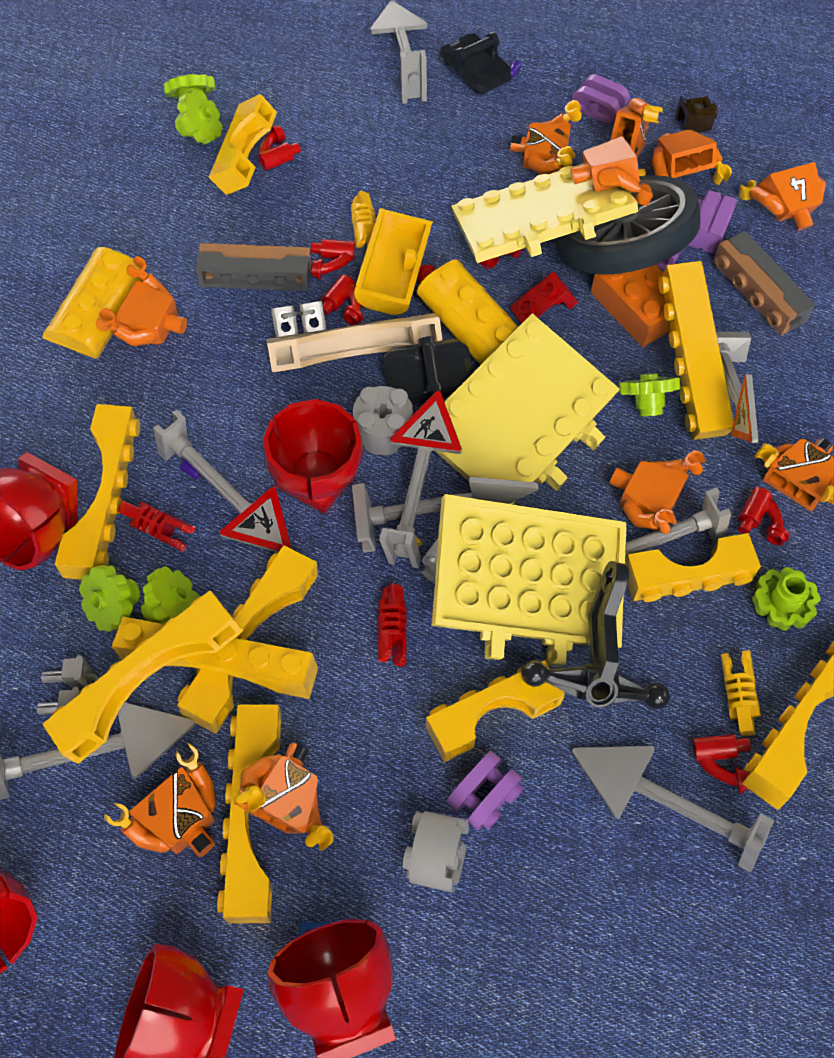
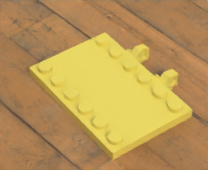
(537, 213)
(526, 408)
(522, 573)

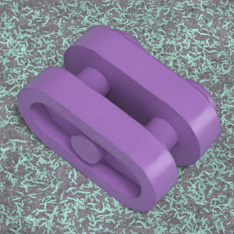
(601, 98)
(506, 789)

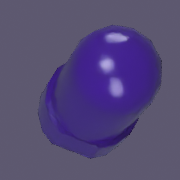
(515, 67)
(189, 469)

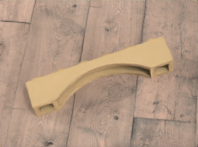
(342, 342)

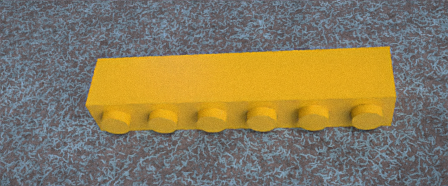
(696, 351)

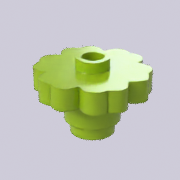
(183, 84)
(198, 117)
(650, 392)
(166, 595)
(107, 597)
(786, 598)

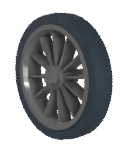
(641, 237)

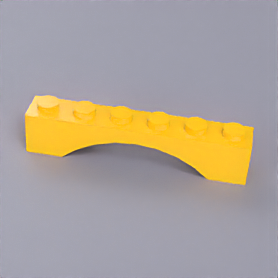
(89, 539)
(284, 583)
(267, 665)
(87, 719)
(782, 765)
(247, 887)

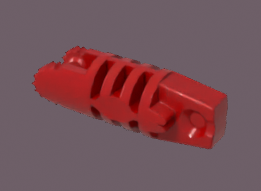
(156, 523)
(392, 625)

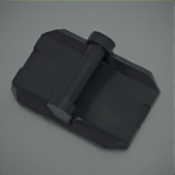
(477, 61)
(428, 367)

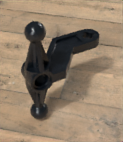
(603, 655)

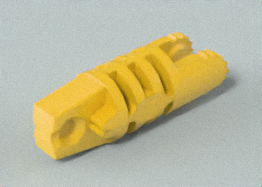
(362, 218)
(741, 693)

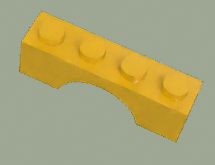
(251, 121)
(656, 576)
(454, 725)

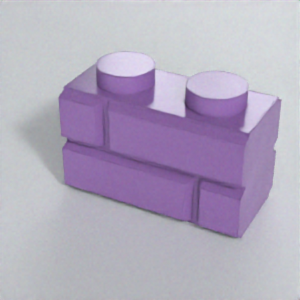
(715, 218)

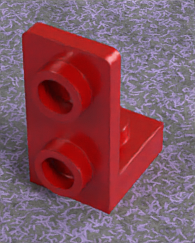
(543, 297)

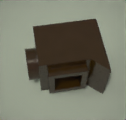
(696, 113)

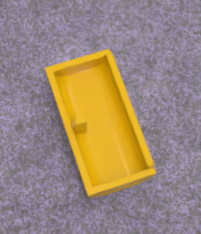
(392, 262)
(99, 286)
(466, 309)

